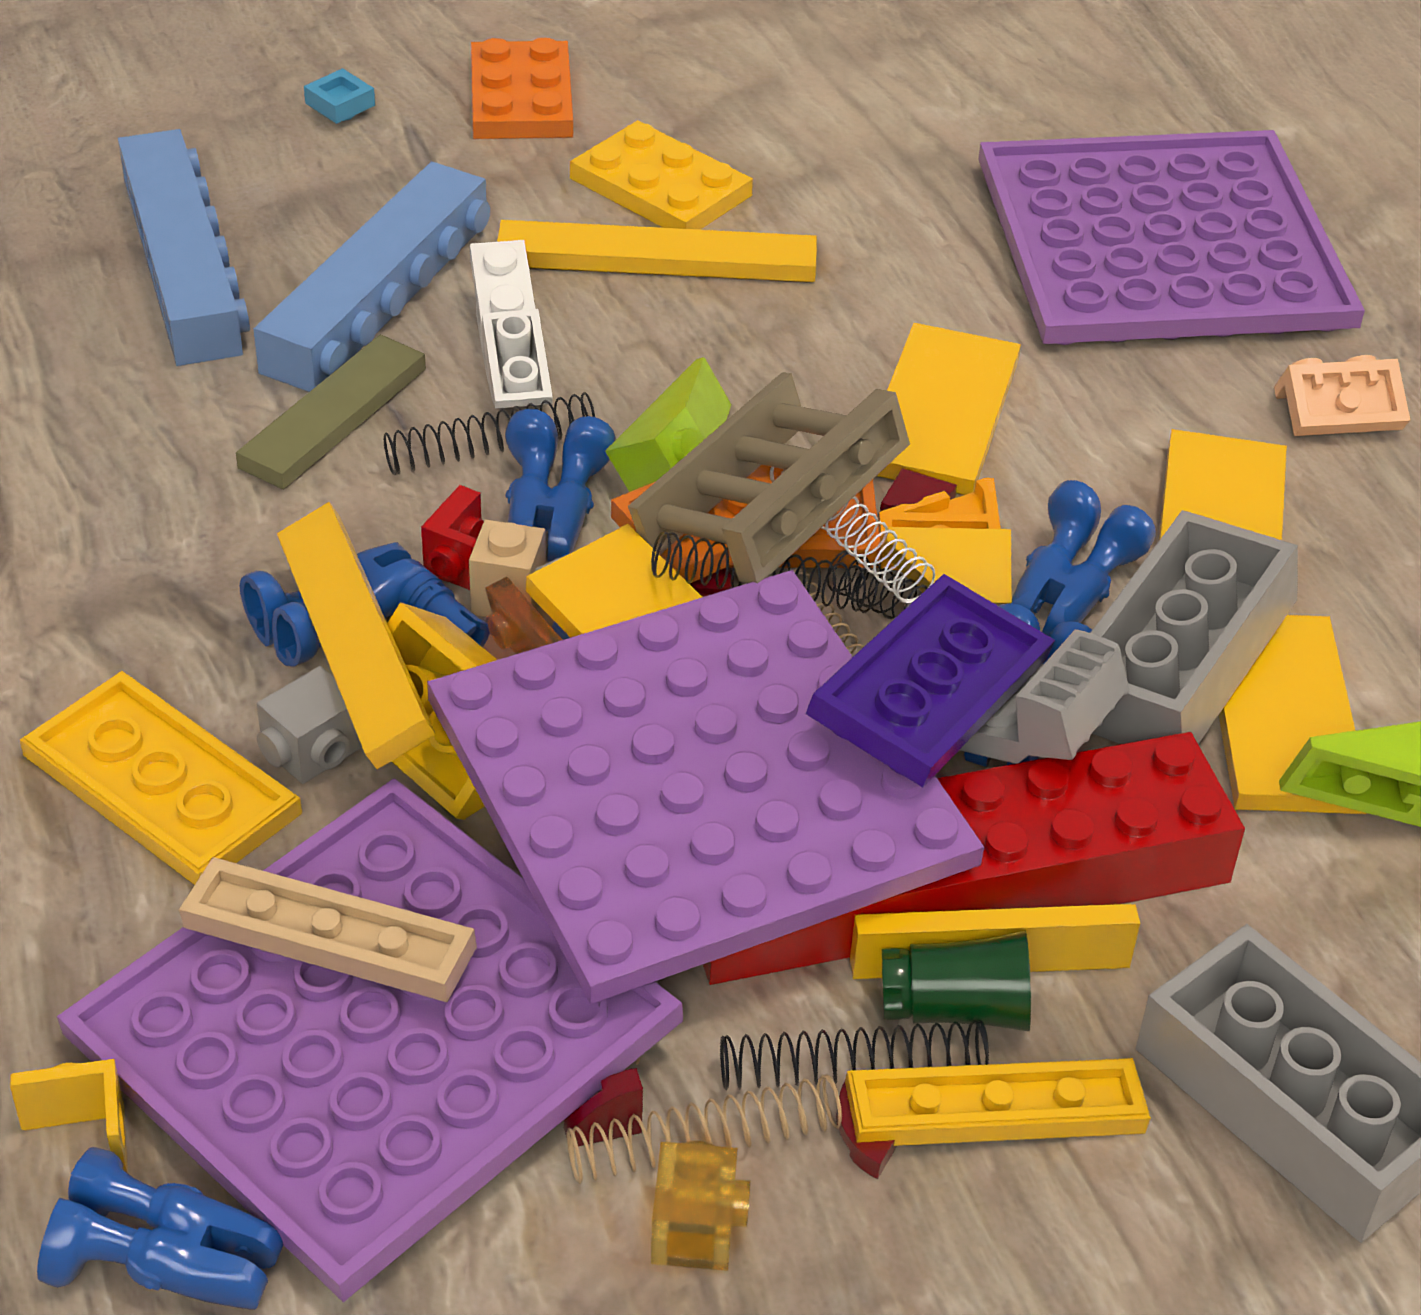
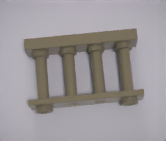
(794, 505)

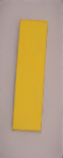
(1056, 936)
(997, 1102)

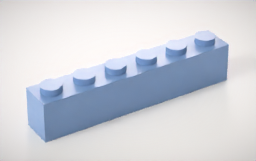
(183, 248)
(371, 276)

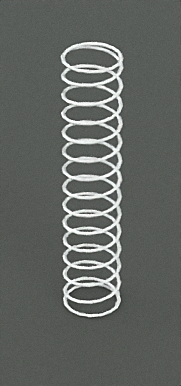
(896, 592)

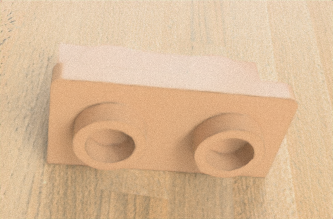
(1344, 396)

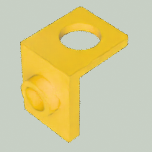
(72, 1095)

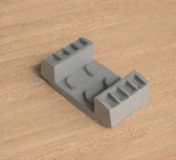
(1057, 703)

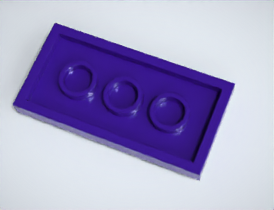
(930, 679)

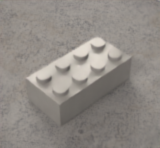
(1195, 625)
(1293, 1077)

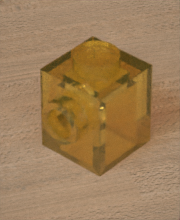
(697, 1205)

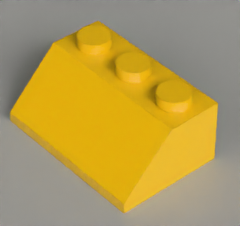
(432, 650)

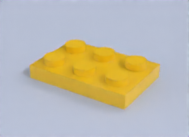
(661, 178)

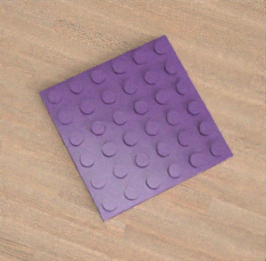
(1165, 237)
(681, 791)
(349, 1101)

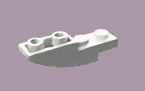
(509, 325)

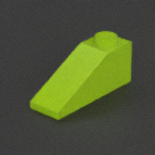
(670, 427)
(1362, 771)

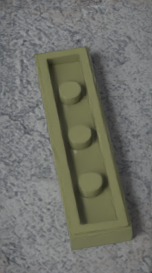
(330, 411)

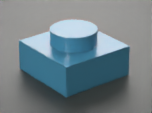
(339, 96)

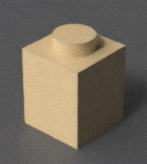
(500, 553)

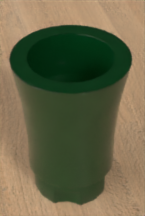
(960, 982)

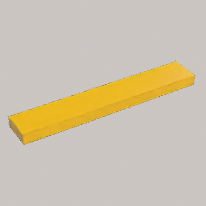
(665, 250)
(355, 637)

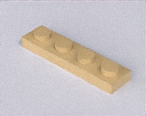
(329, 929)

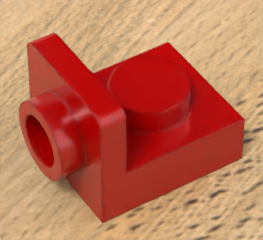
(451, 536)

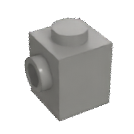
(306, 726)

